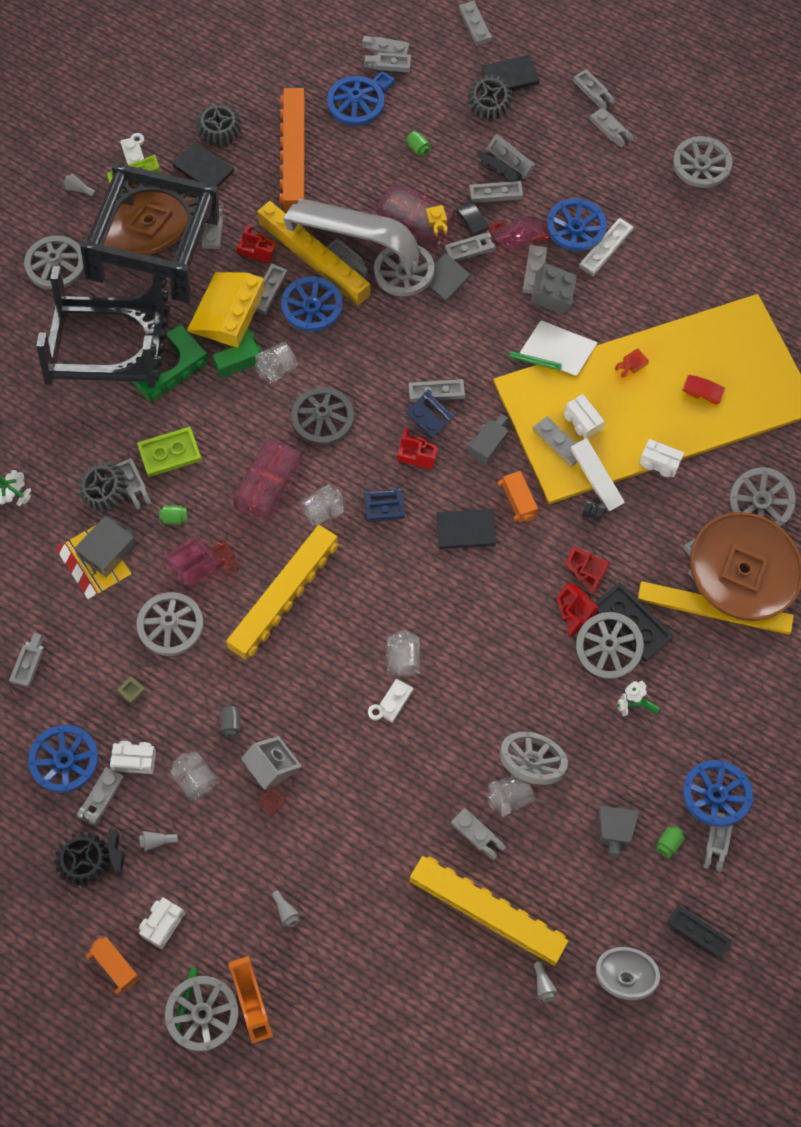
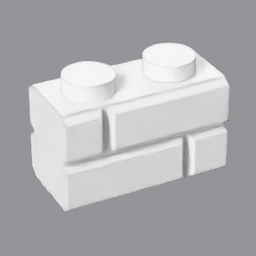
(584, 417)
(661, 458)
(133, 757)
(161, 922)

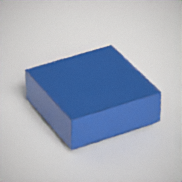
(384, 81)

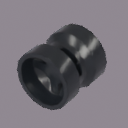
(593, 510)

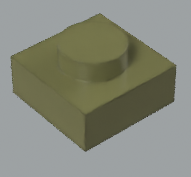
(131, 690)

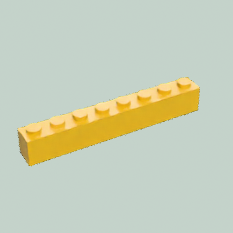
(315, 254)
(282, 592)
(489, 911)

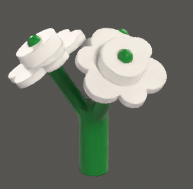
(12, 486)
(635, 692)

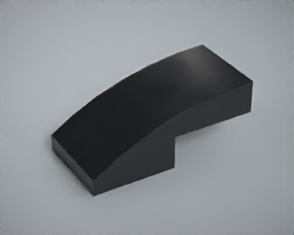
(473, 218)
(117, 856)

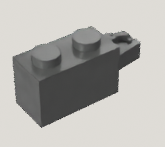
(489, 440)

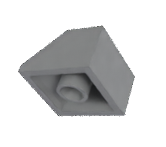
(270, 762)

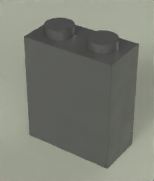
(105, 546)

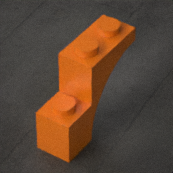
(250, 999)

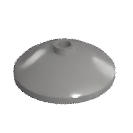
(627, 973)

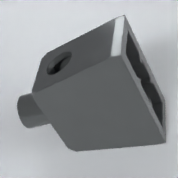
(616, 827)

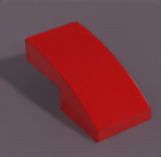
(703, 388)

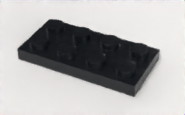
(621, 601)

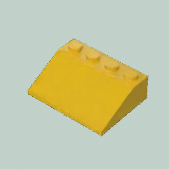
(228, 307)

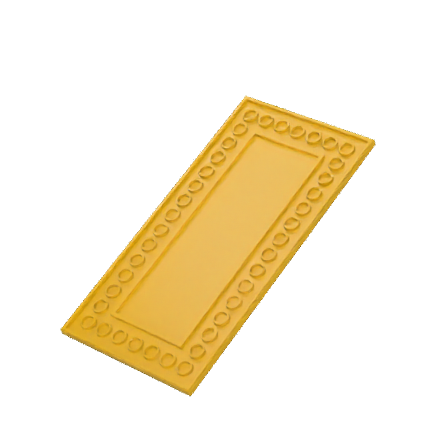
(724, 344)

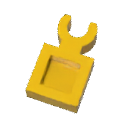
(437, 218)

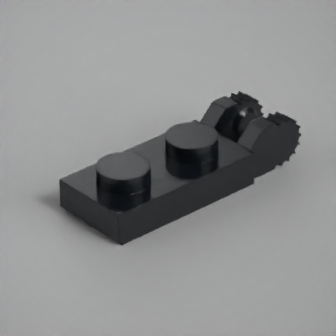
(500, 167)

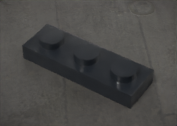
(699, 932)

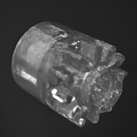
(275, 362)
(322, 505)
(403, 654)
(193, 775)
(509, 795)

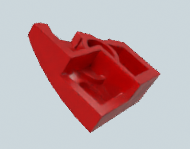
(256, 246)
(416, 451)
(587, 568)
(575, 607)

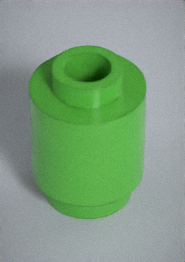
(418, 143)
(173, 514)
(670, 841)

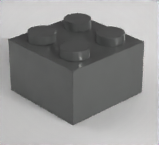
(553, 289)

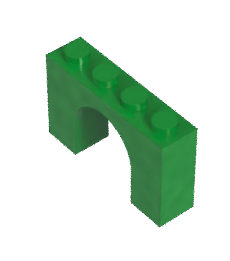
(191, 359)
(237, 359)

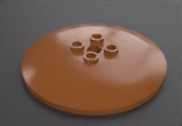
(134, 234)
(760, 546)

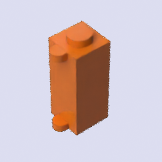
(519, 497)
(113, 964)

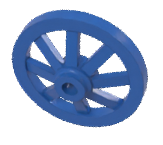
(355, 98)
(576, 225)
(311, 302)
(61, 755)
(717, 790)

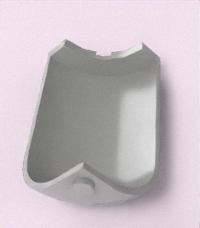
(357, 224)

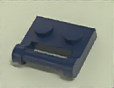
(426, 418)
(384, 509)

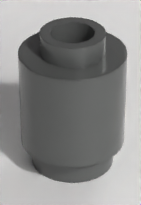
(230, 721)

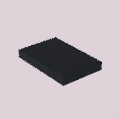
(517, 72)
(203, 165)
(466, 529)

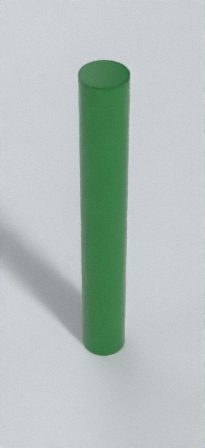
(534, 360)
(186, 995)

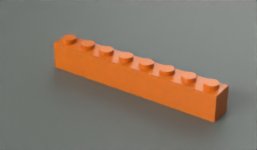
(293, 147)

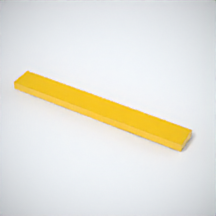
(698, 605)

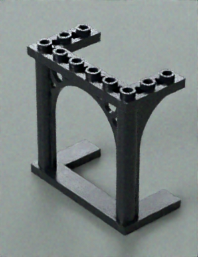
(122, 192)
(143, 366)

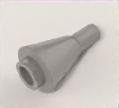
(75, 184)
(152, 840)
(288, 915)
(545, 988)

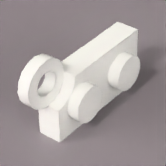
(132, 148)
(392, 702)

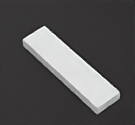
(608, 245)
(597, 475)

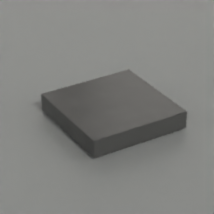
(448, 277)

